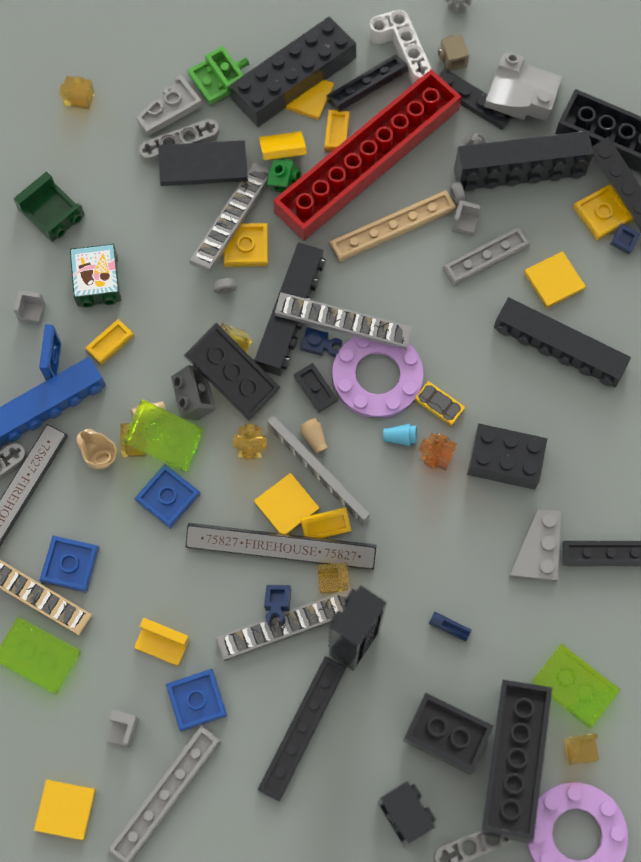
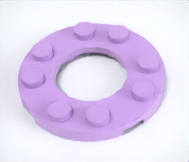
(368, 403)
(585, 798)

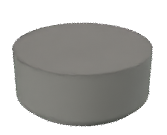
(457, 192)
(224, 285)

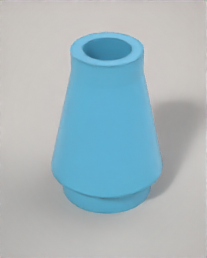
(401, 434)

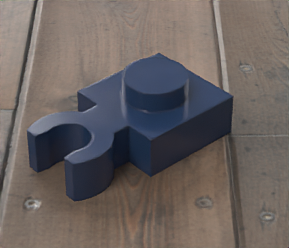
(318, 342)
(277, 600)

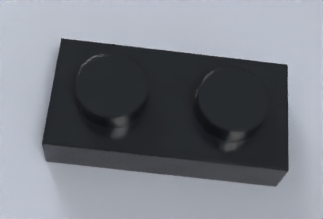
(315, 388)

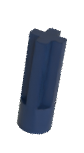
(441, 622)

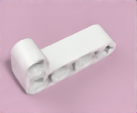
(397, 27)

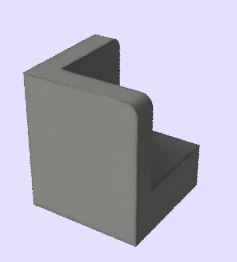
(466, 218)
(29, 307)
(122, 728)

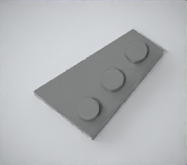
(171, 106)
(540, 549)

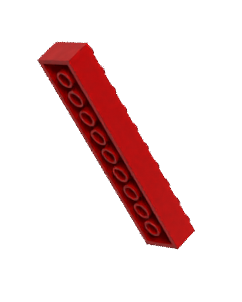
(366, 155)

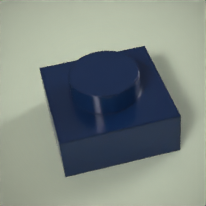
(625, 239)

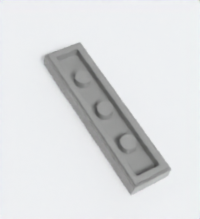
(486, 256)

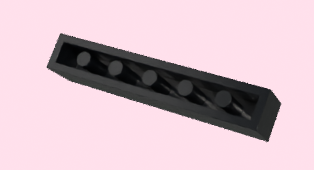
(281, 332)
(561, 342)

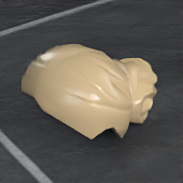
(96, 449)

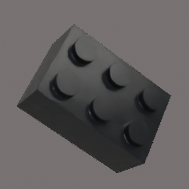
(507, 456)
(448, 733)
(406, 813)

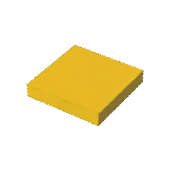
(313, 101)
(282, 145)
(602, 212)
(248, 246)
(554, 279)
(286, 504)
(65, 810)

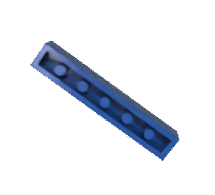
(49, 400)

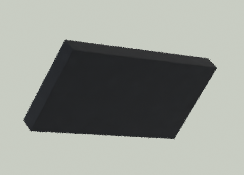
(202, 163)
(232, 371)

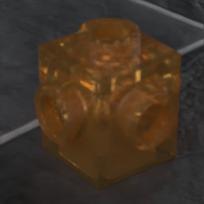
(437, 451)

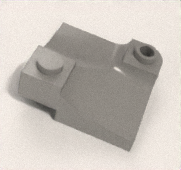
(522, 89)

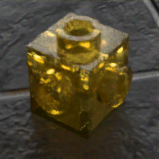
(253, 448)

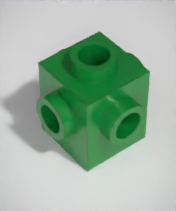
(283, 174)

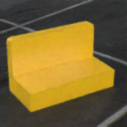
(161, 642)

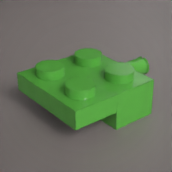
(216, 74)

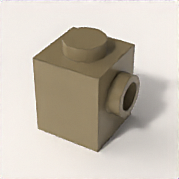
(453, 52)

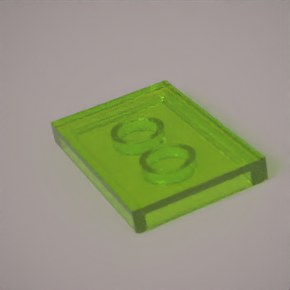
(163, 435)
(37, 655)
(576, 685)

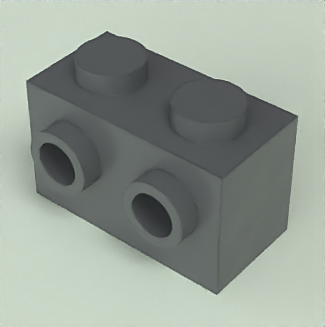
(192, 393)

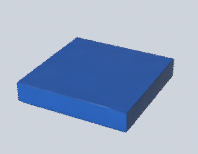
(50, 352)
(167, 496)
(69, 564)
(196, 700)

